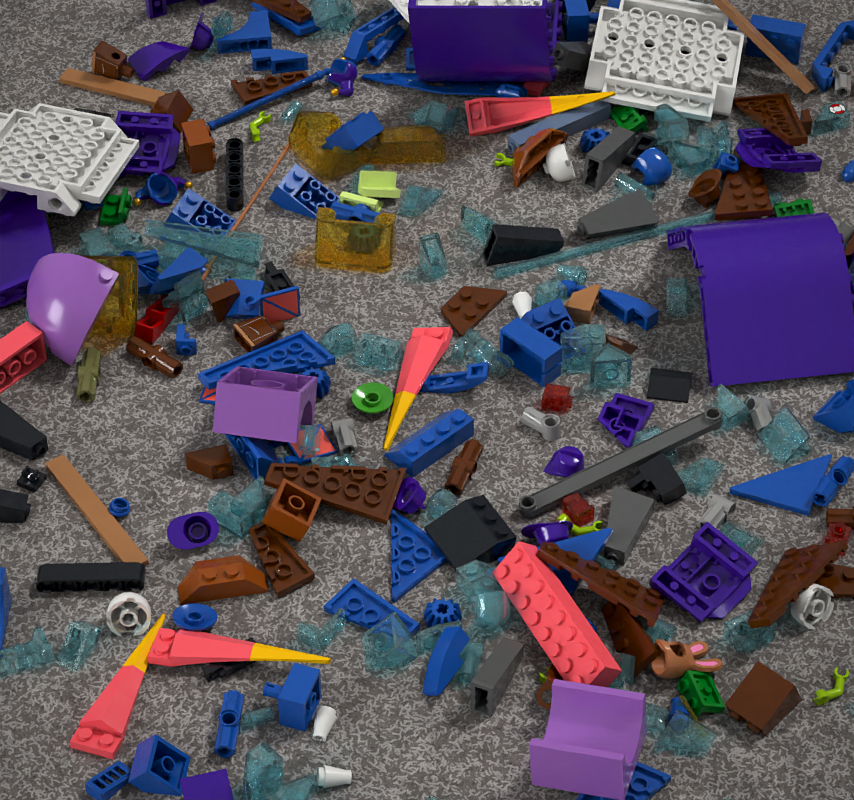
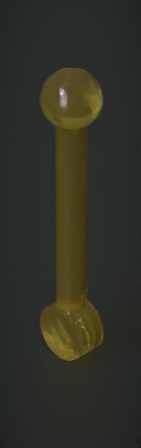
(687, 706)

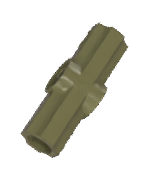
(88, 375)

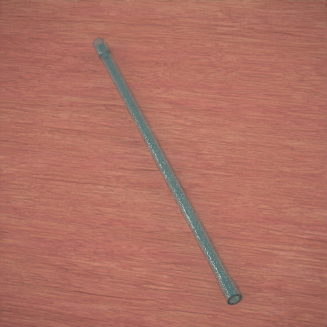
(511, 269)

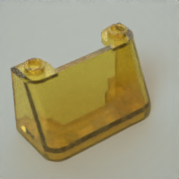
(309, 135)
(355, 243)
(121, 309)

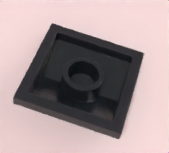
(669, 385)

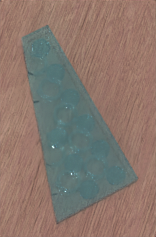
(227, 244)

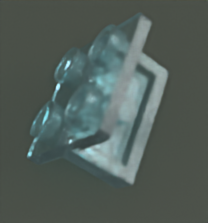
(715, 140)
(188, 296)
(785, 437)

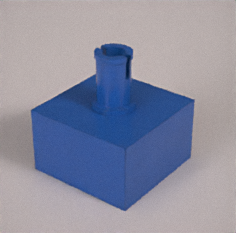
(577, 20)
(297, 696)

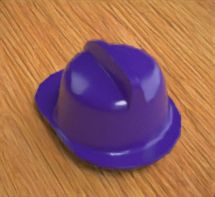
(202, 36)
(565, 462)
(410, 496)
(192, 530)
(548, 531)

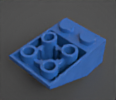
(355, 132)
(302, 193)
(197, 211)
(550, 320)

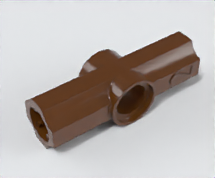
(154, 357)
(464, 466)

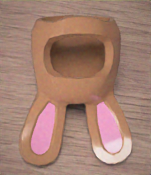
(680, 657)

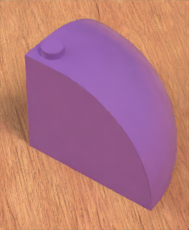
(67, 299)

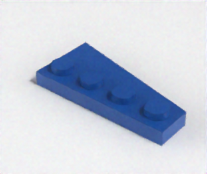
(298, 28)
(366, 607)

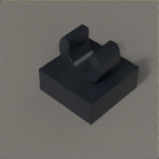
(31, 479)

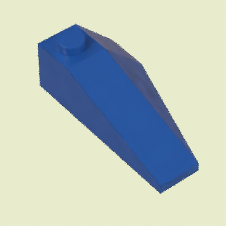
(180, 268)

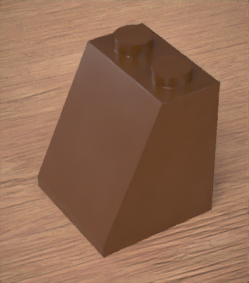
(762, 699)

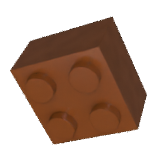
(198, 146)
(291, 510)

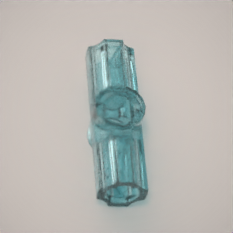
(222, 24)

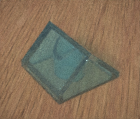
(476, 223)
(610, 368)

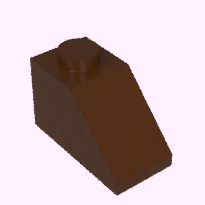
(210, 462)

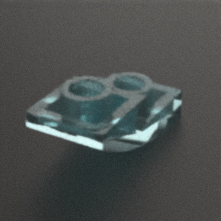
(428, 638)

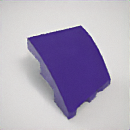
(156, 57)
(626, 417)
(207, 786)

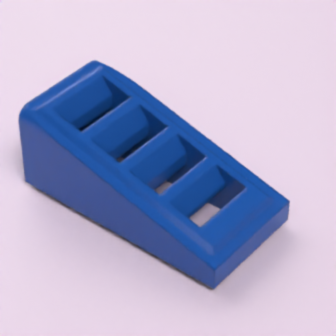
(92, 785)

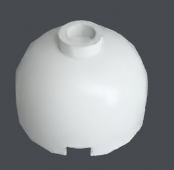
(559, 164)
(813, 601)
(128, 610)

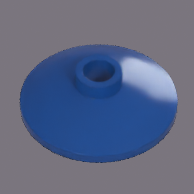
(194, 617)

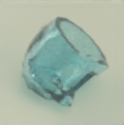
(491, 610)

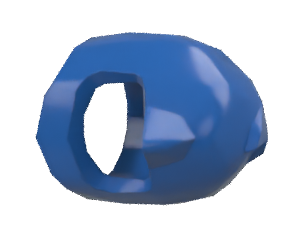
(654, 166)

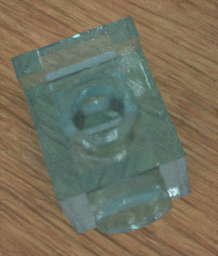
(550, 291)

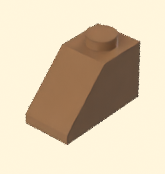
(583, 304)

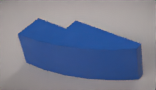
(278, 60)
(629, 308)
(444, 660)

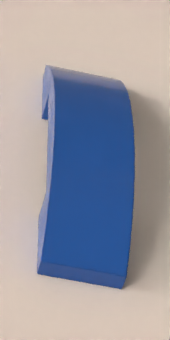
(457, 381)

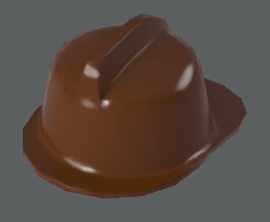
(706, 187)

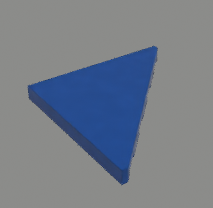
(787, 488)
(586, 546)
(412, 555)

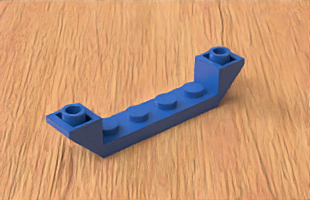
(357, 45)
(820, 72)

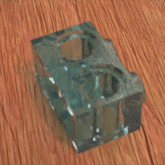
(378, 352)
(744, 638)

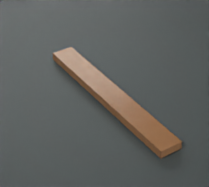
(746, 27)
(95, 511)

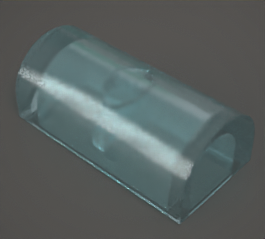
(629, 185)

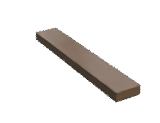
(110, 86)

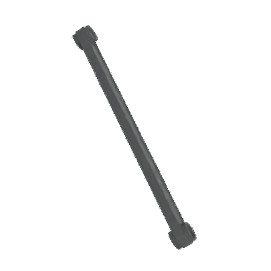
(621, 462)

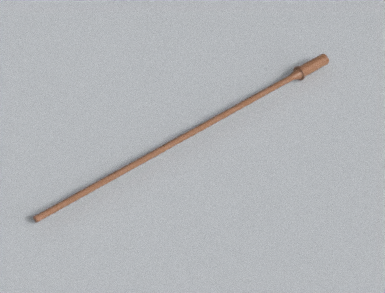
(208, 266)

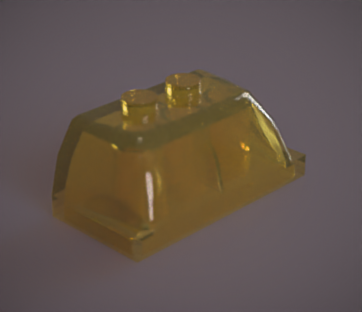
(408, 145)

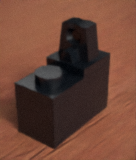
(659, 478)

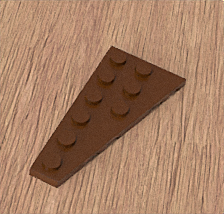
(288, 8)
(774, 114)
(744, 194)
(347, 488)
(795, 572)
(606, 582)

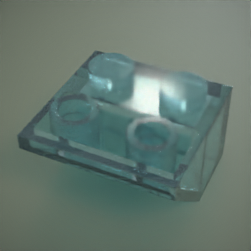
(333, 14)
(436, 115)
(671, 124)
(262, 772)

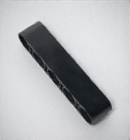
(234, 174)
(90, 576)

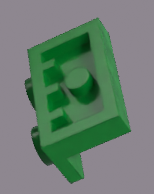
(629, 118)
(797, 207)
(115, 208)
(700, 692)

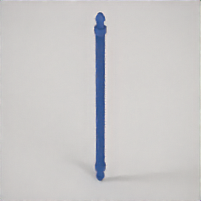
(256, 104)

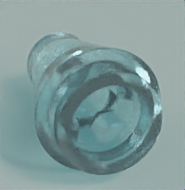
(574, 273)

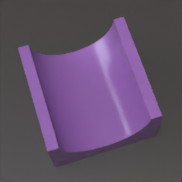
(264, 404)
(590, 740)

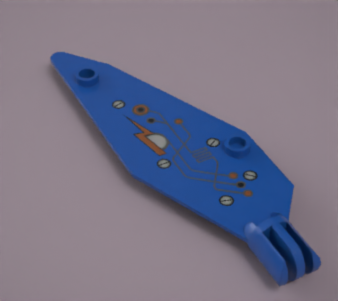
(461, 88)

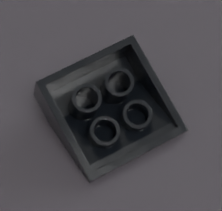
(471, 533)

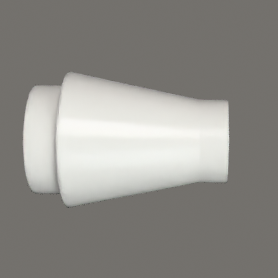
(522, 303)
(323, 721)
(331, 776)

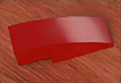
(155, 321)

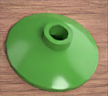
(372, 398)

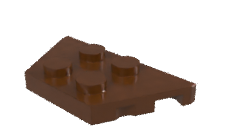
(470, 307)

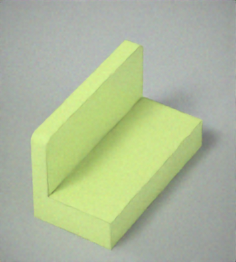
(378, 184)
(353, 200)

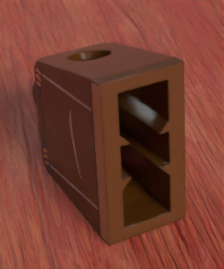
(110, 62)
(256, 332)

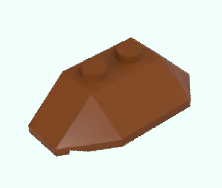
(533, 154)
(220, 580)

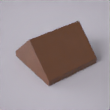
(174, 104)

